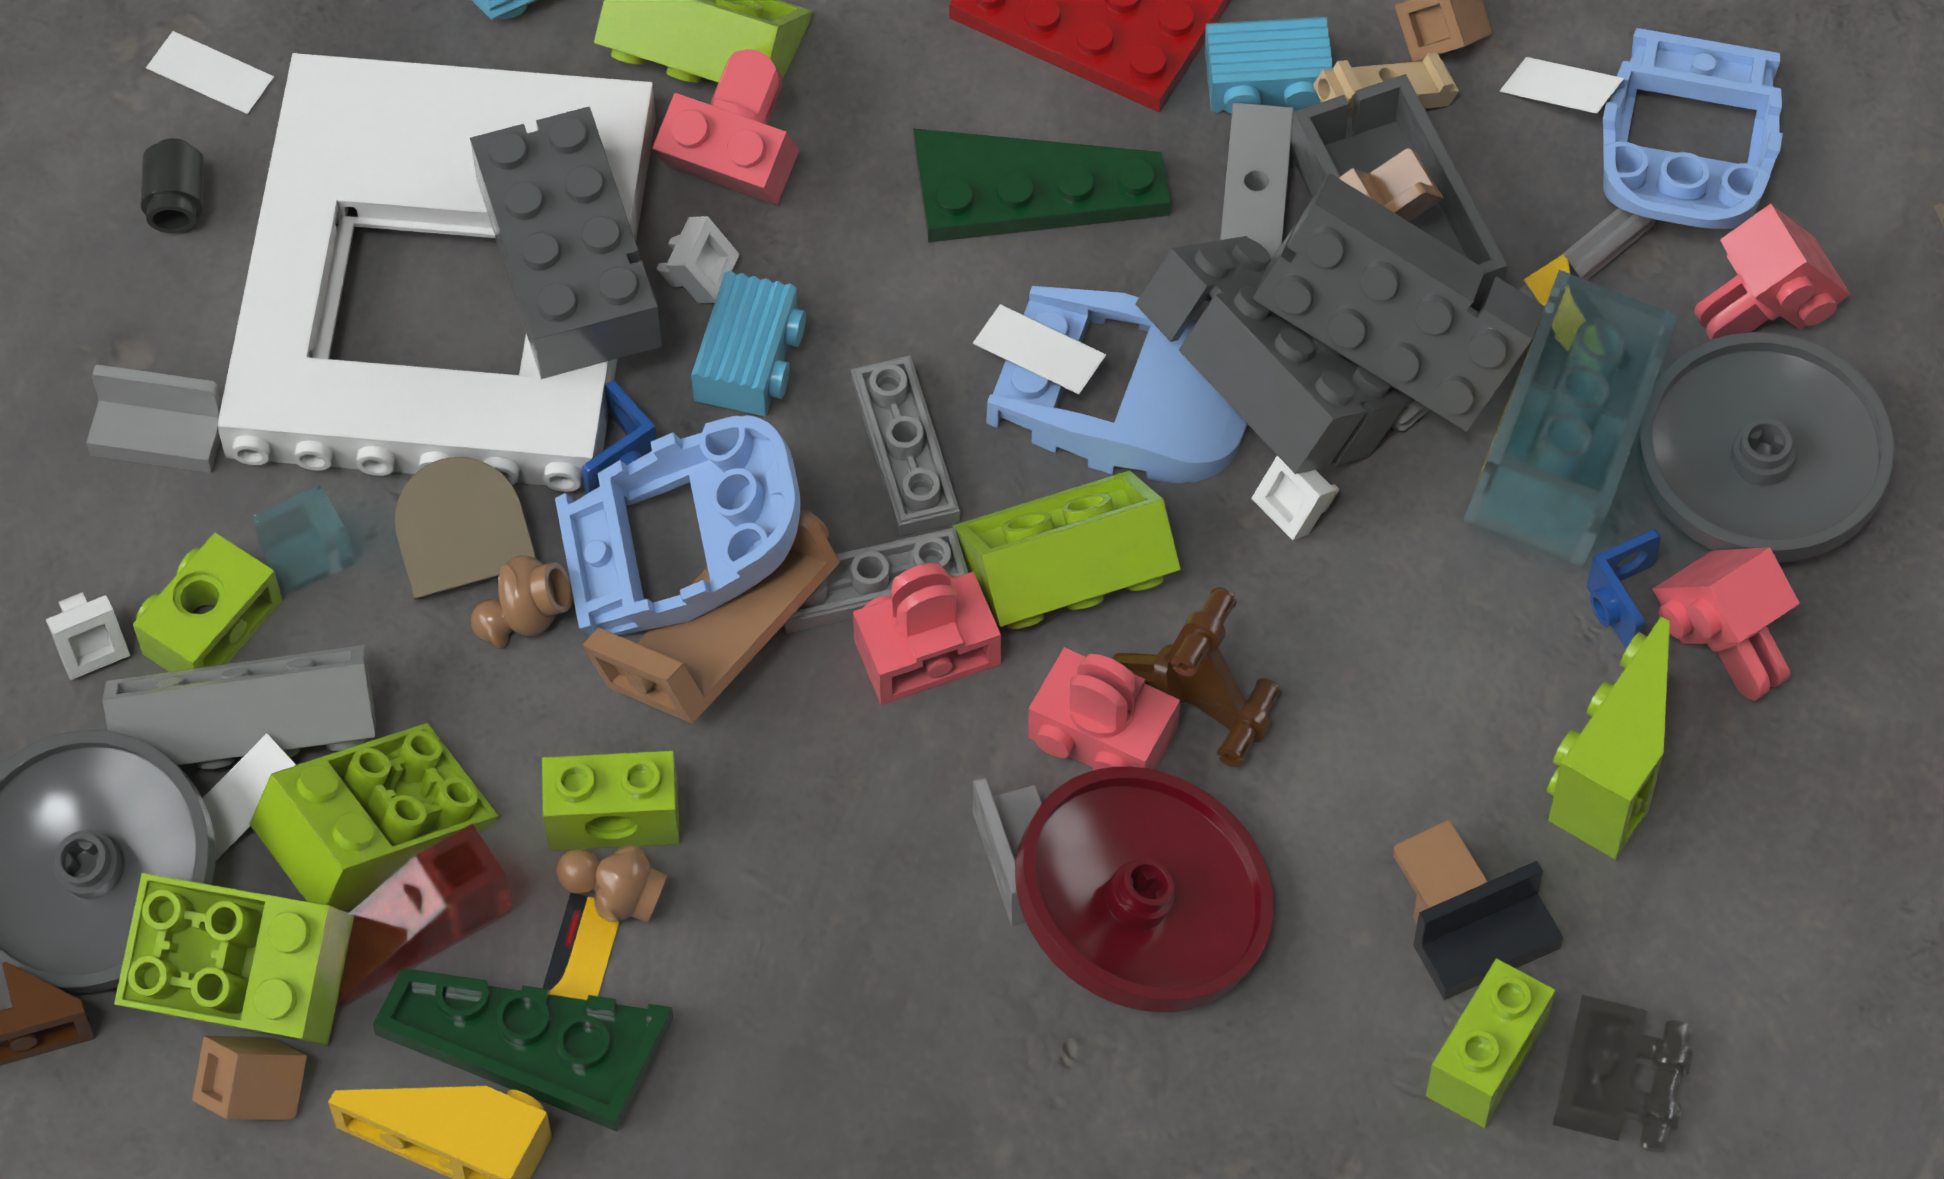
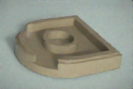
(458, 525)

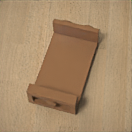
(692, 662)

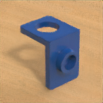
(629, 448)
(1607, 594)

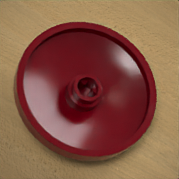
(1144, 889)

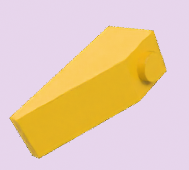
(450, 1129)

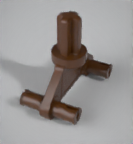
(1198, 674)

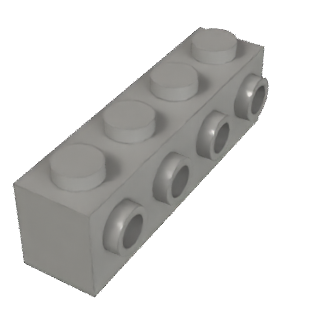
(227, 708)

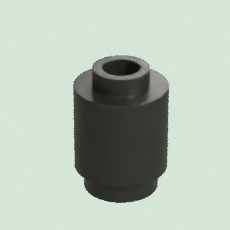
(172, 185)

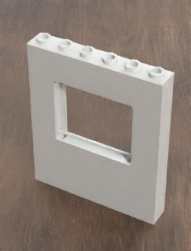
(402, 156)

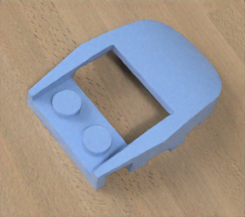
(1681, 184)
(1168, 418)
(744, 511)

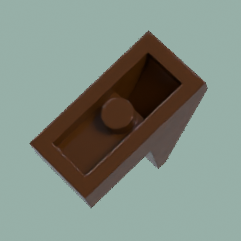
(39, 1018)

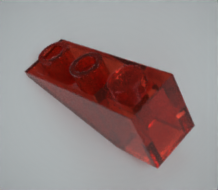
(423, 909)

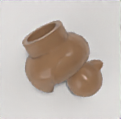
(527, 601)
(621, 882)

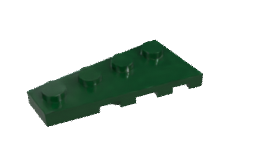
(1024, 185)
(552, 1047)

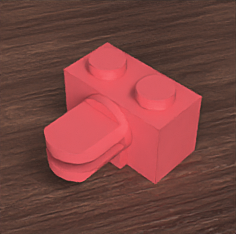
(731, 136)
(1778, 275)
(1727, 604)
(926, 632)
(1101, 714)

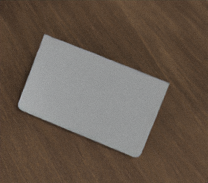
(155, 419)
(1001, 827)

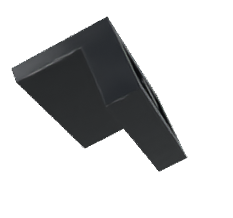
(1486, 923)

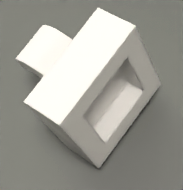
(699, 259)
(1294, 499)
(87, 635)

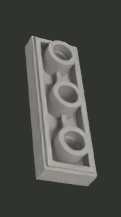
(1257, 174)
(912, 470)
(849, 590)

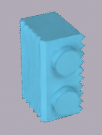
(1266, 62)
(747, 344)

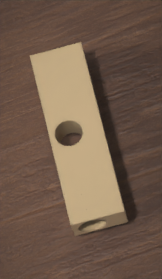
(1428, 77)

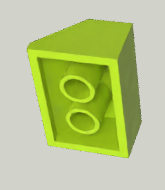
(700, 35)
(1069, 549)

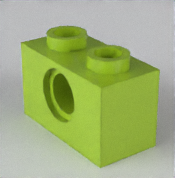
(214, 575)
(610, 800)
(1490, 1043)

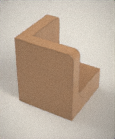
(1441, 25)
(1398, 185)
(1437, 866)
(249, 1078)

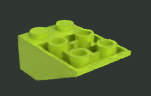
(1614, 763)
(364, 813)
(235, 958)

